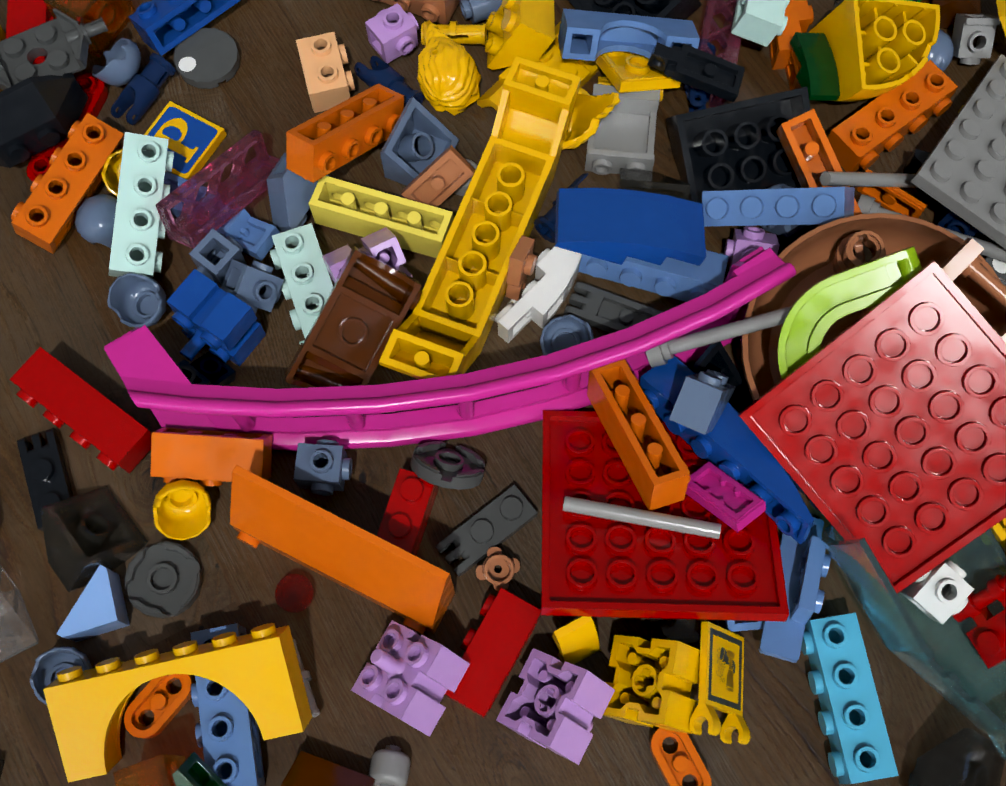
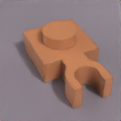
(521, 263)

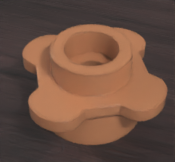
(508, 568)

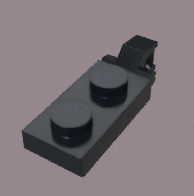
(698, 70)

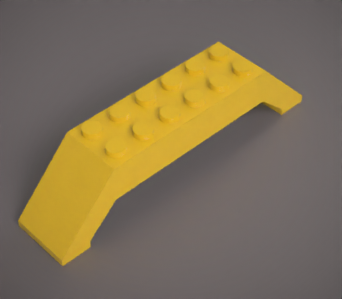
(497, 209)

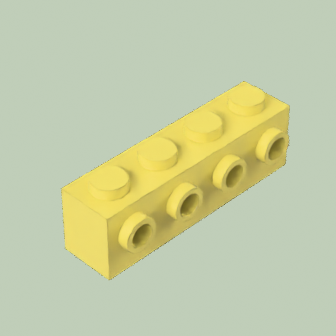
(367, 210)

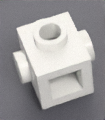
(940, 592)

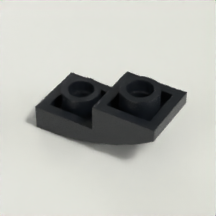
(208, 371)

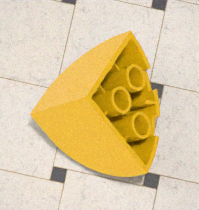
(878, 43)

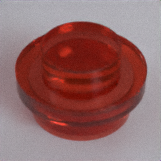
(294, 593)

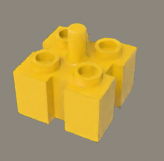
(653, 682)

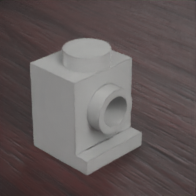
(964, 32)

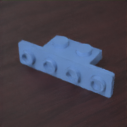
(802, 572)

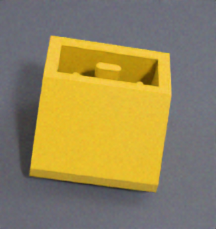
(519, 30)

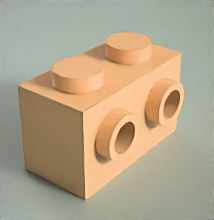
(324, 71)

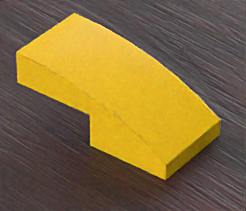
(577, 640)

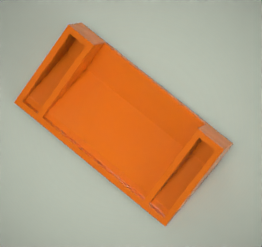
(339, 551)

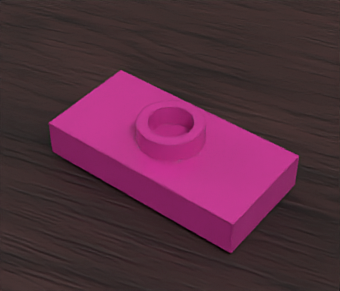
(724, 497)

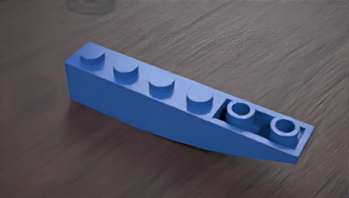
(732, 450)

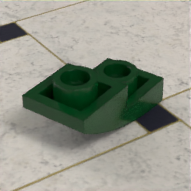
(818, 66)

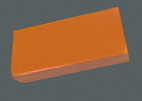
(894, 199)

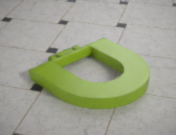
(837, 297)

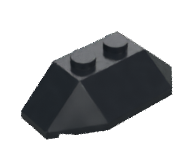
(38, 115)

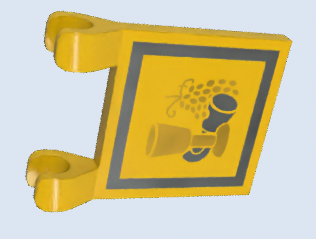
(720, 684)

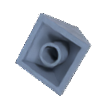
(414, 143)

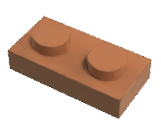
(439, 179)

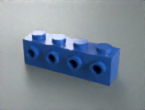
(170, 22)

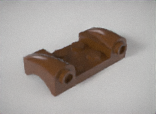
(354, 324)

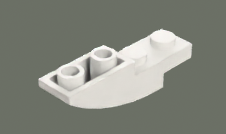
(540, 300)

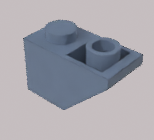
(288, 197)
(702, 401)

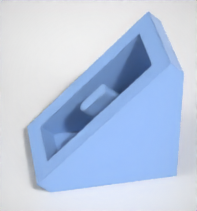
(98, 608)

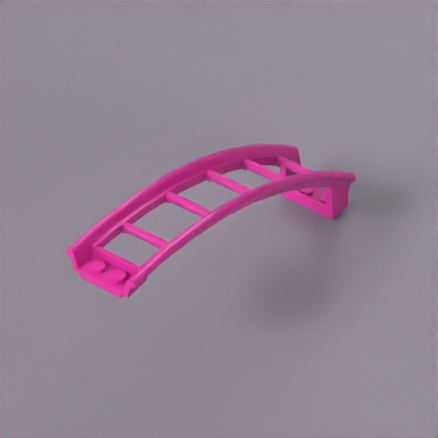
(160, 385)

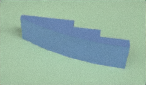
(249, 232)

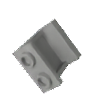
(625, 134)

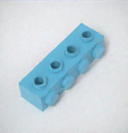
(847, 700)

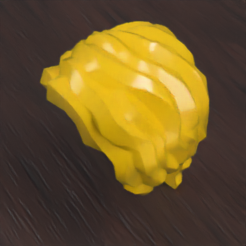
(446, 72)
(587, 115)

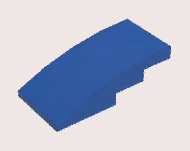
(630, 224)

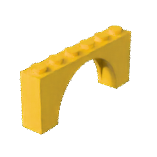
(255, 667)

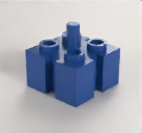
(214, 319)

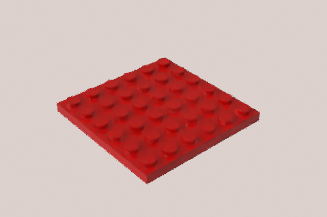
(899, 426)
(640, 570)

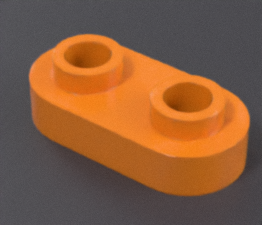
(160, 700)
(681, 762)

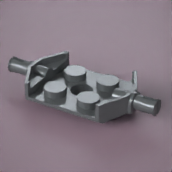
(59, 39)

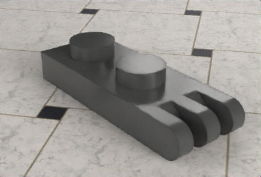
(606, 309)
(488, 529)

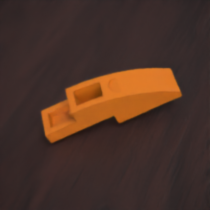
(782, 55)

